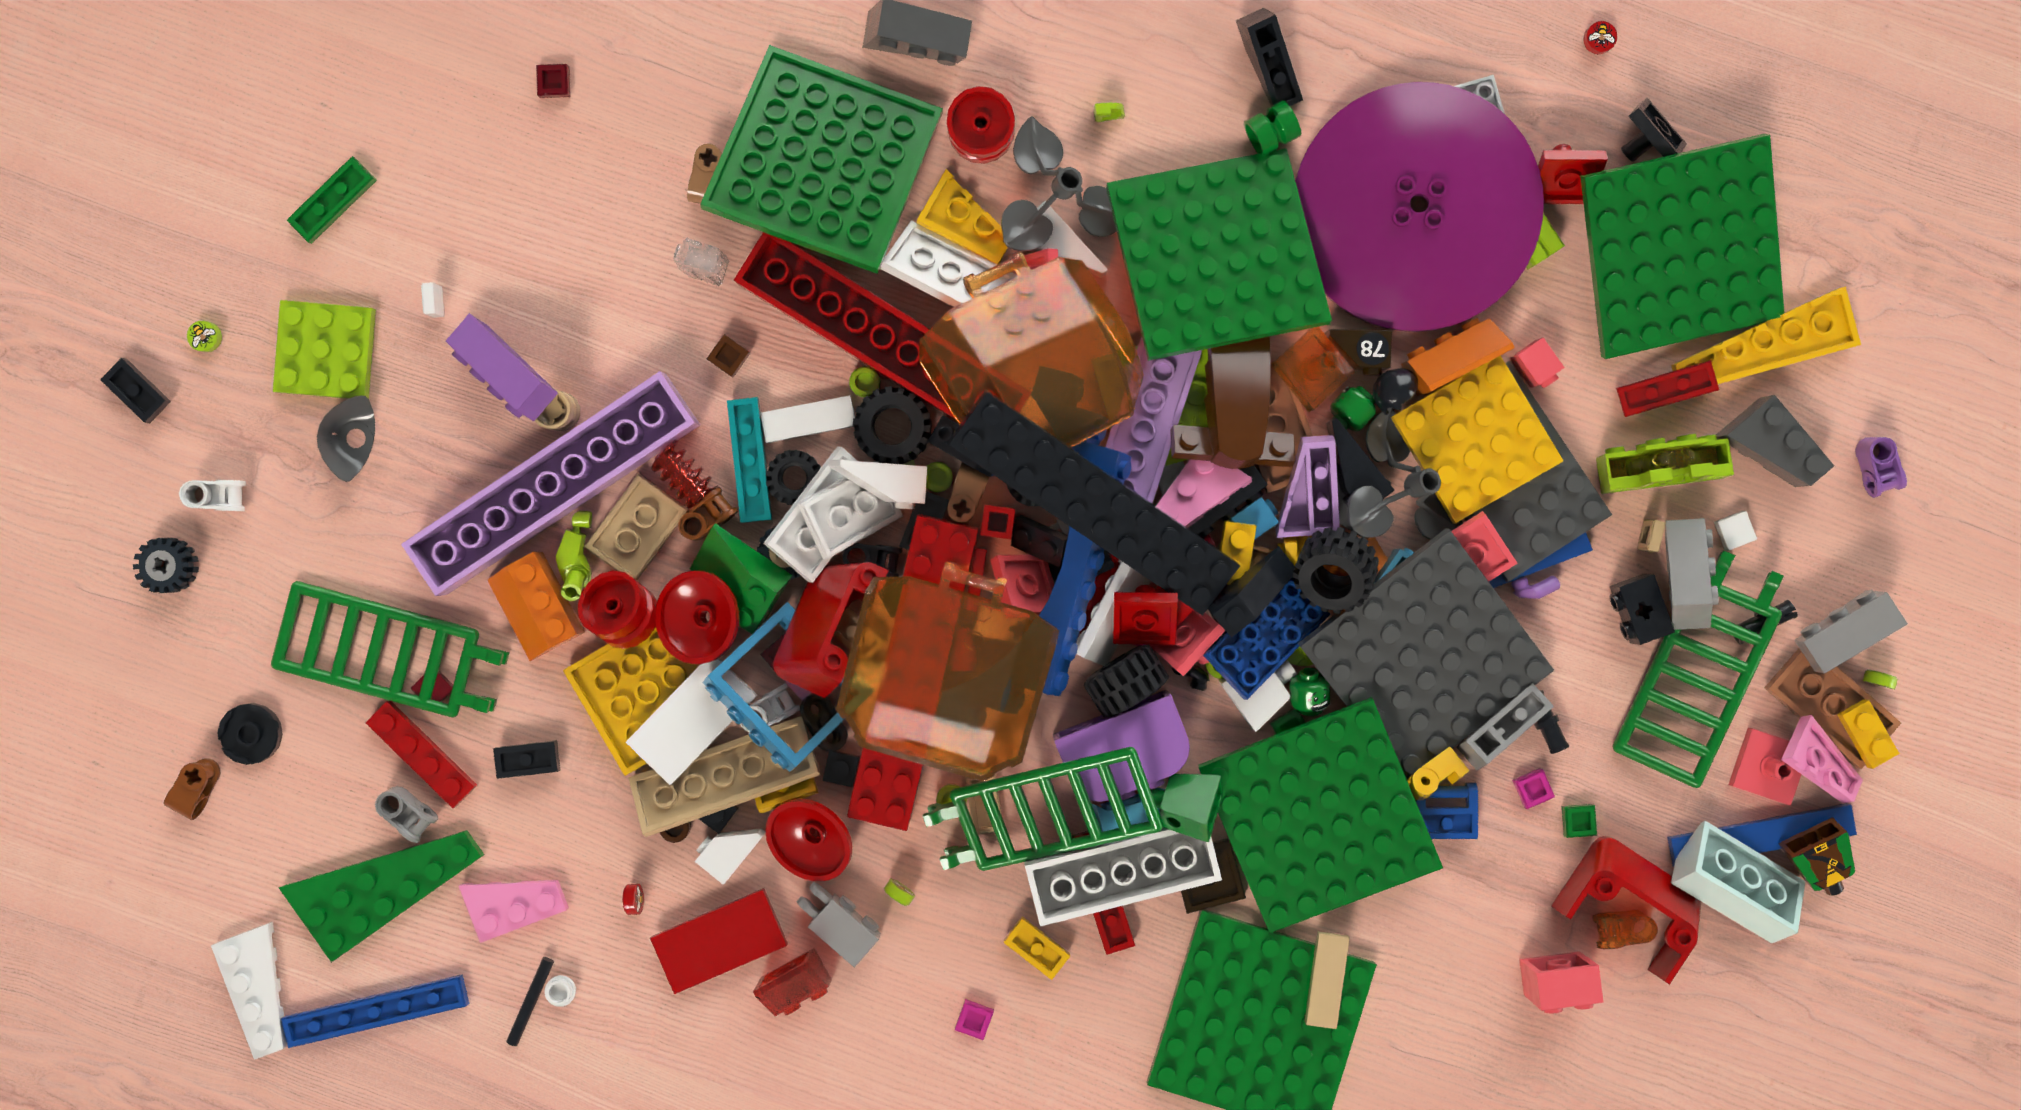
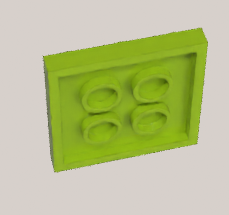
(324, 349)

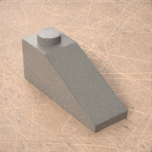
(1505, 727)

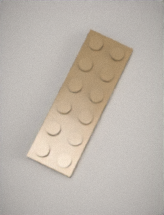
(719, 780)

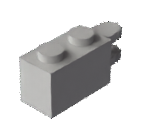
(840, 925)

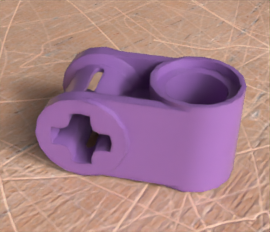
(1883, 471)

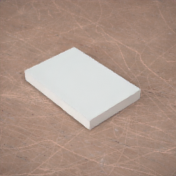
(845, 515)

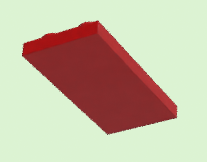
(719, 941)

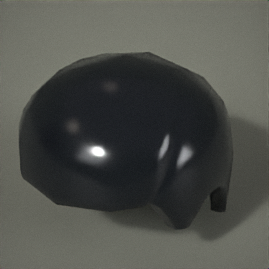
(1394, 389)

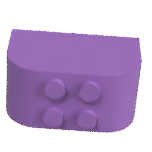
(1149, 727)

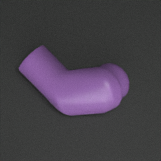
(1537, 590)

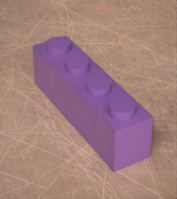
(501, 368)

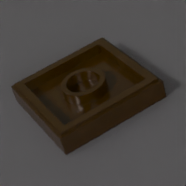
(1219, 892)

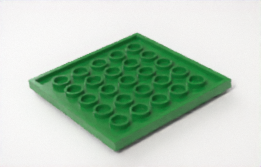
(822, 159)
(1684, 246)
(1218, 254)
(1322, 815)
(1241, 1026)

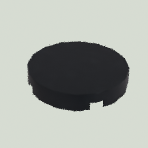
(250, 733)

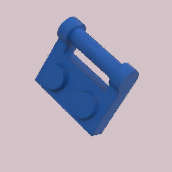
(1452, 821)

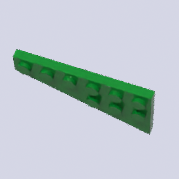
(363, 897)

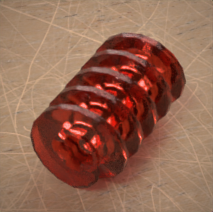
(681, 475)

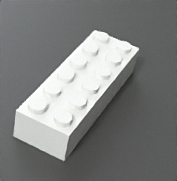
(1119, 874)

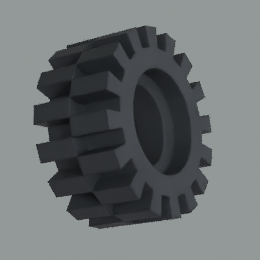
(779, 466)

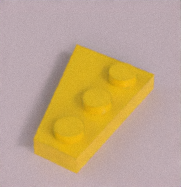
(961, 220)

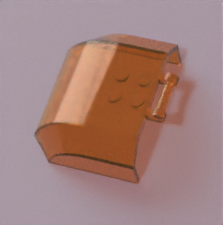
(1040, 346)
(946, 673)

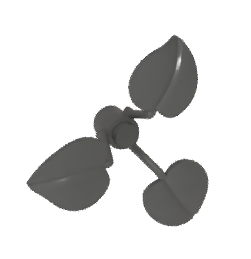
(1021, 222)
(1366, 507)

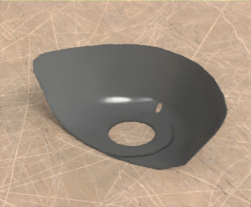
(334, 449)

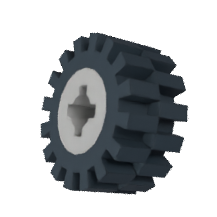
(176, 569)

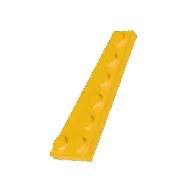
(1798, 335)

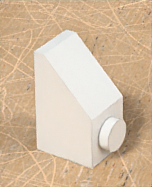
(726, 852)

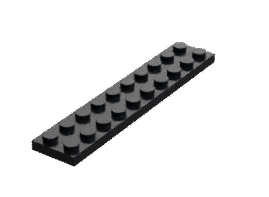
(1092, 502)

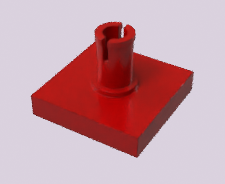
(1562, 169)
(1145, 617)

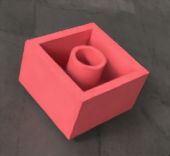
(1561, 981)

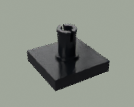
(1654, 132)

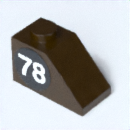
(1364, 349)

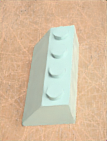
(1740, 883)

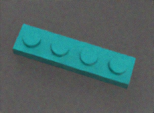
(749, 460)

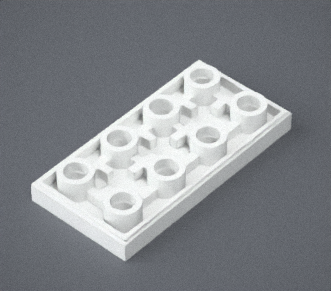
(1097, 641)
(686, 723)

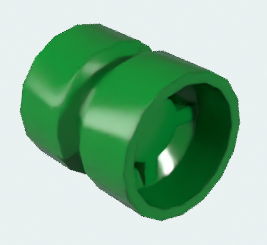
(1270, 129)

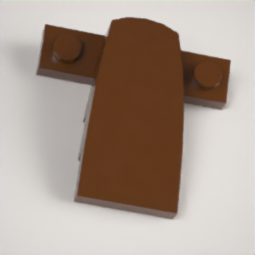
(1236, 412)

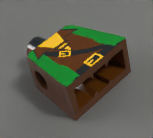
(1821, 856)

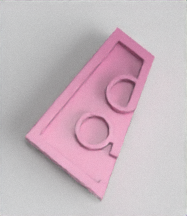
(1200, 489)
(1821, 761)
(509, 906)

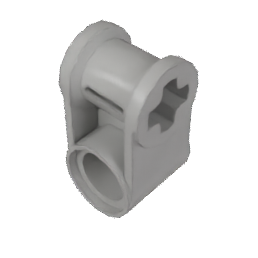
(407, 814)

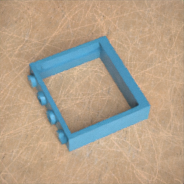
(742, 713)

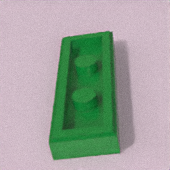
(331, 200)

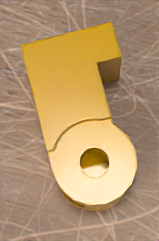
(1443, 766)

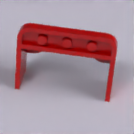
(1613, 865)

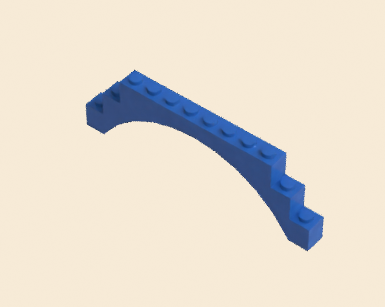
(1078, 573)

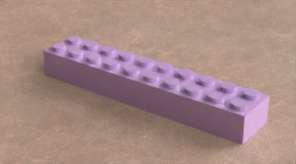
(550, 484)

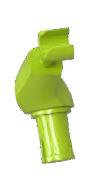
(571, 558)

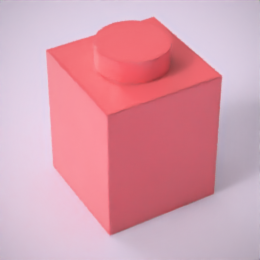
(1537, 363)

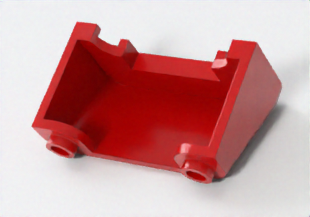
(805, 650)

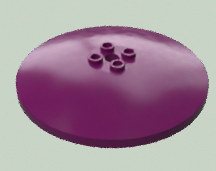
(1432, 264)

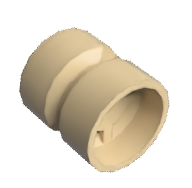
(561, 413)

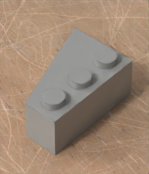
(1690, 573)
(1850, 630)

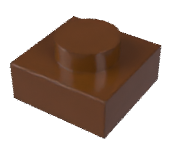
(728, 356)

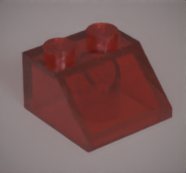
(793, 983)

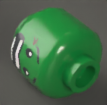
(1353, 408)
(1309, 692)

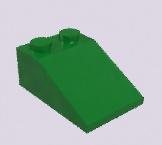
(750, 575)

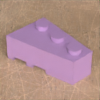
(1311, 490)

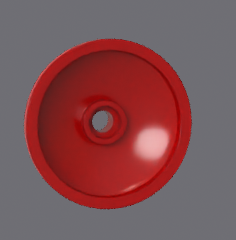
(683, 620)
(808, 839)

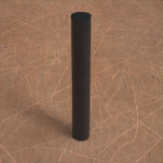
(530, 1001)

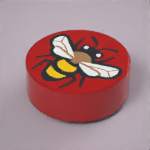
(1600, 37)
(633, 899)

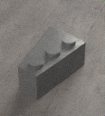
(917, 32)
(1777, 442)

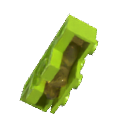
(1664, 463)

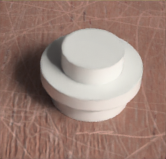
(560, 990)

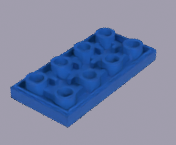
(1265, 642)

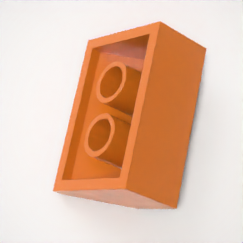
(1457, 354)
(535, 605)

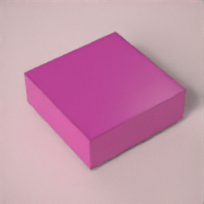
(1533, 788)
(974, 1019)

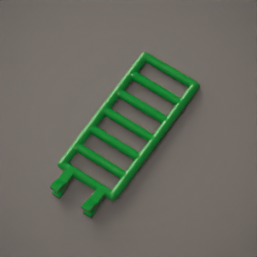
(365, 684)
(1733, 697)
(975, 852)

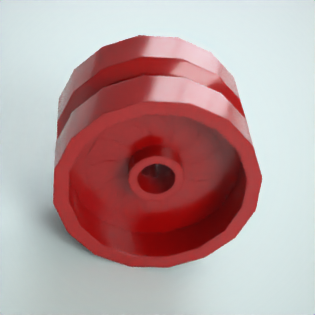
(983, 106)
(618, 609)

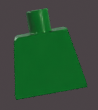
(1190, 804)

